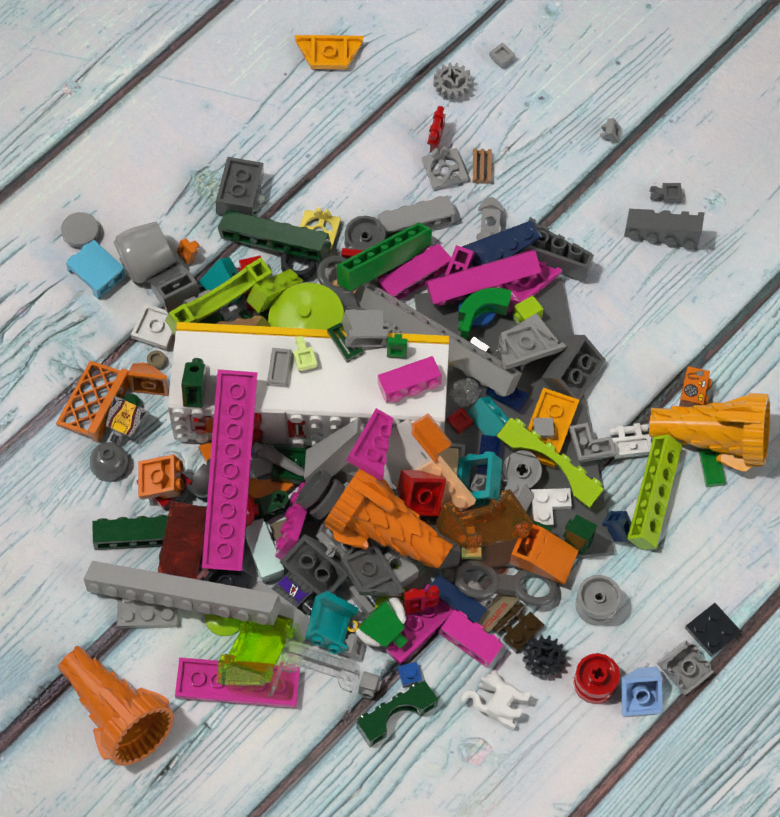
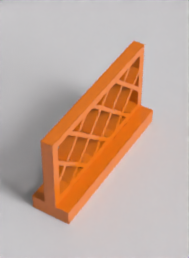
(98, 425)

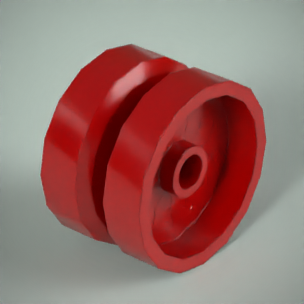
(600, 689)

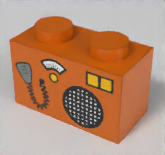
(694, 387)

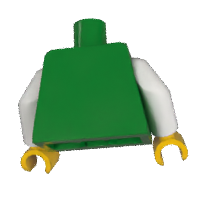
(383, 624)

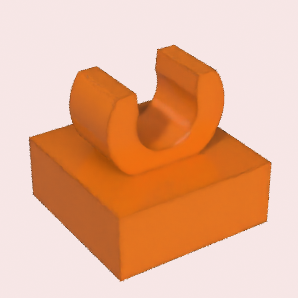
(187, 250)

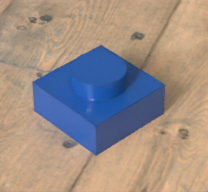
(409, 674)

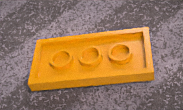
(562, 410)

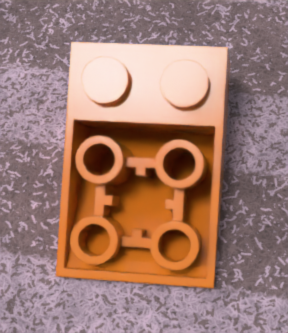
(544, 555)

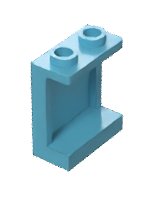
(96, 268)

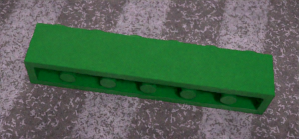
(384, 256)

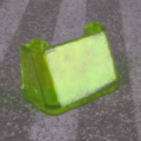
(255, 653)

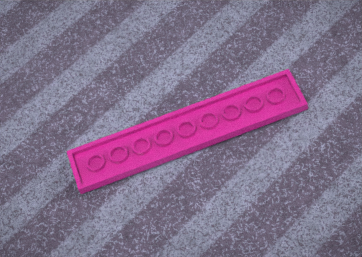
(229, 470)

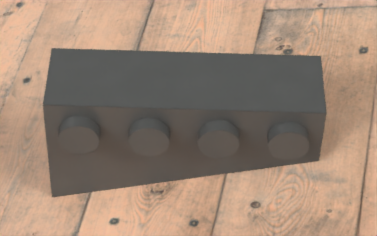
(665, 227)
(560, 253)

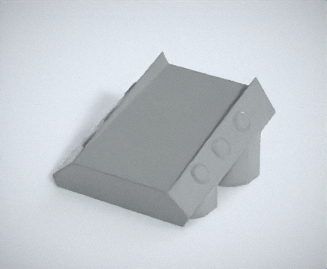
(685, 667)

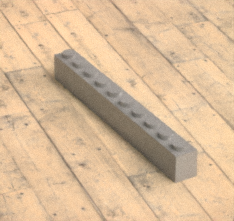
(462, 353)
(182, 593)

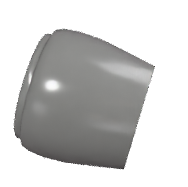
(144, 251)

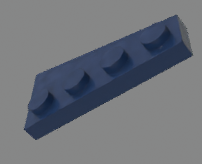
(504, 243)

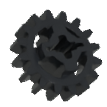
(541, 664)

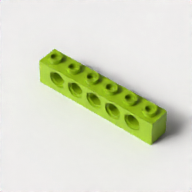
(654, 492)

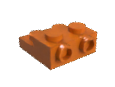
(160, 477)

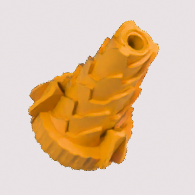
(734, 428)

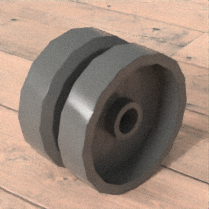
(363, 233)
(320, 494)

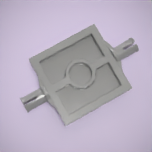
(333, 547)

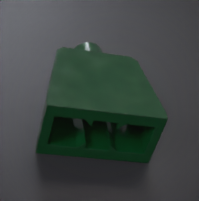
(194, 376)

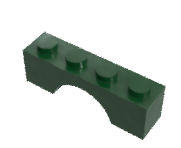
(417, 699)

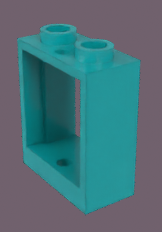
(492, 480)

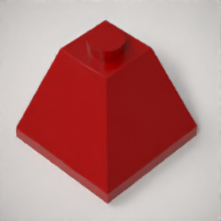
(421, 491)

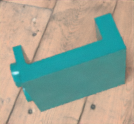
(330, 622)

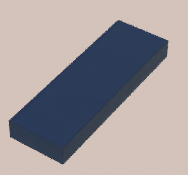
(456, 600)

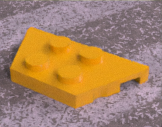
(328, 50)

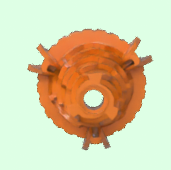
(374, 511)
(127, 719)

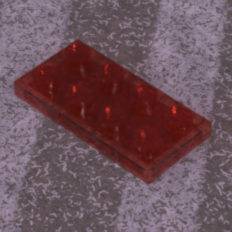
(183, 540)

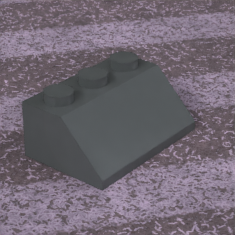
(574, 367)

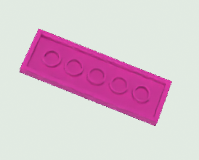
(199, 682)

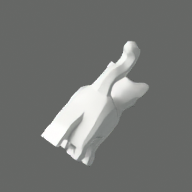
(499, 706)

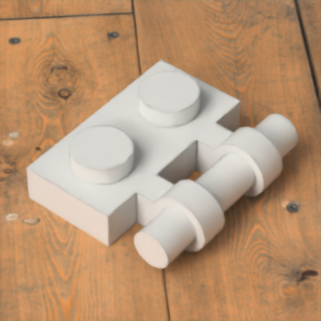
(632, 445)

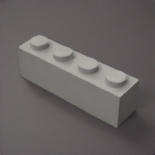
(430, 213)

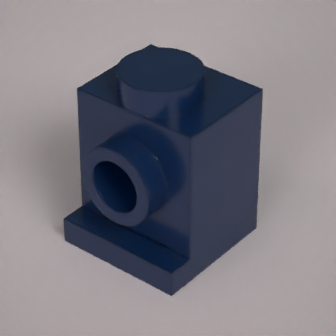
(618, 525)

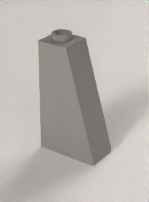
(333, 450)
(300, 620)

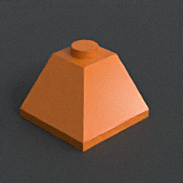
(147, 380)

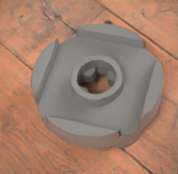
(517, 460)

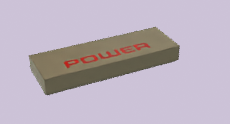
(498, 609)

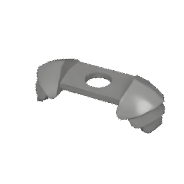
(490, 209)

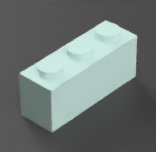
(263, 551)

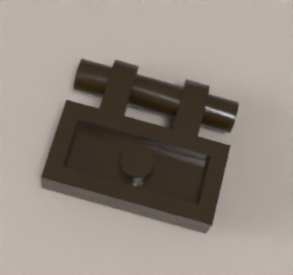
(522, 632)

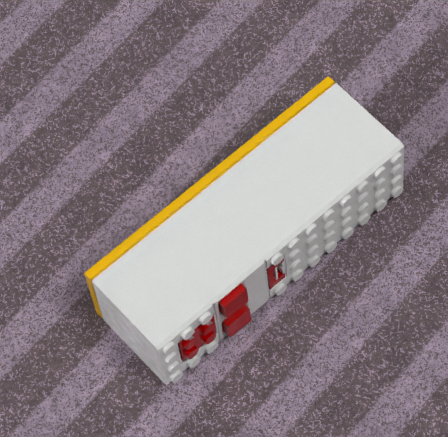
(315, 399)

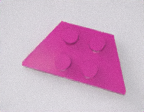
(527, 288)

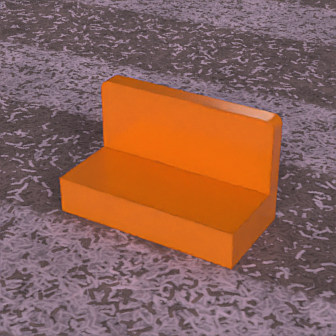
(430, 436)

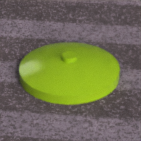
(306, 307)

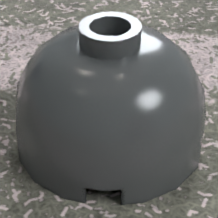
(108, 461)

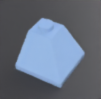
(642, 692)

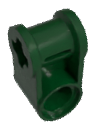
(270, 506)

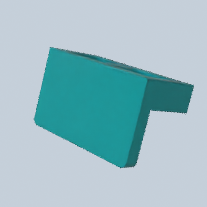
(488, 416)

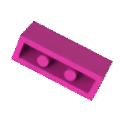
(409, 380)
(470, 638)

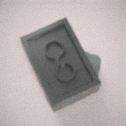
(240, 187)

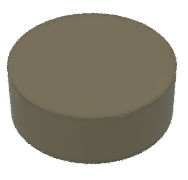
(156, 359)

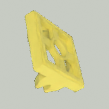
(322, 216)

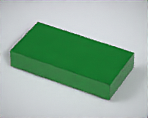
(711, 469)

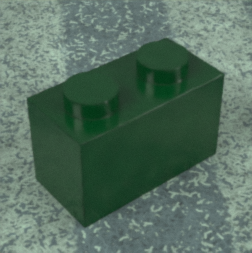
(580, 533)

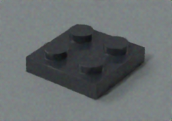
(713, 629)

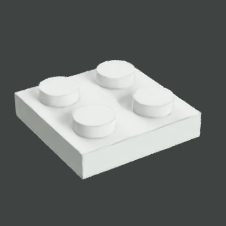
(152, 327)

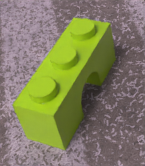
(266, 291)

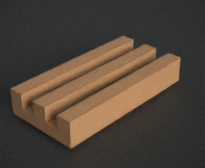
(482, 153)

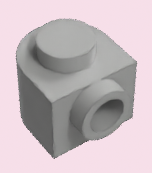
(369, 684)

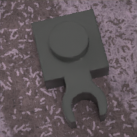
(669, 192)

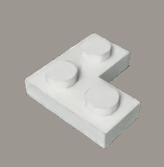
(548, 500)

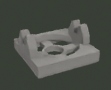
(447, 180)

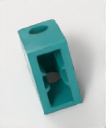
(218, 274)

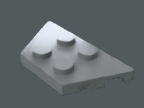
(526, 345)

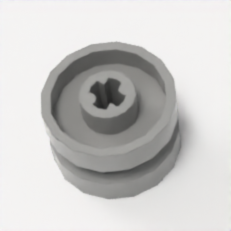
(598, 600)

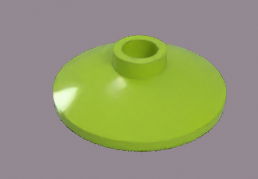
(222, 626)

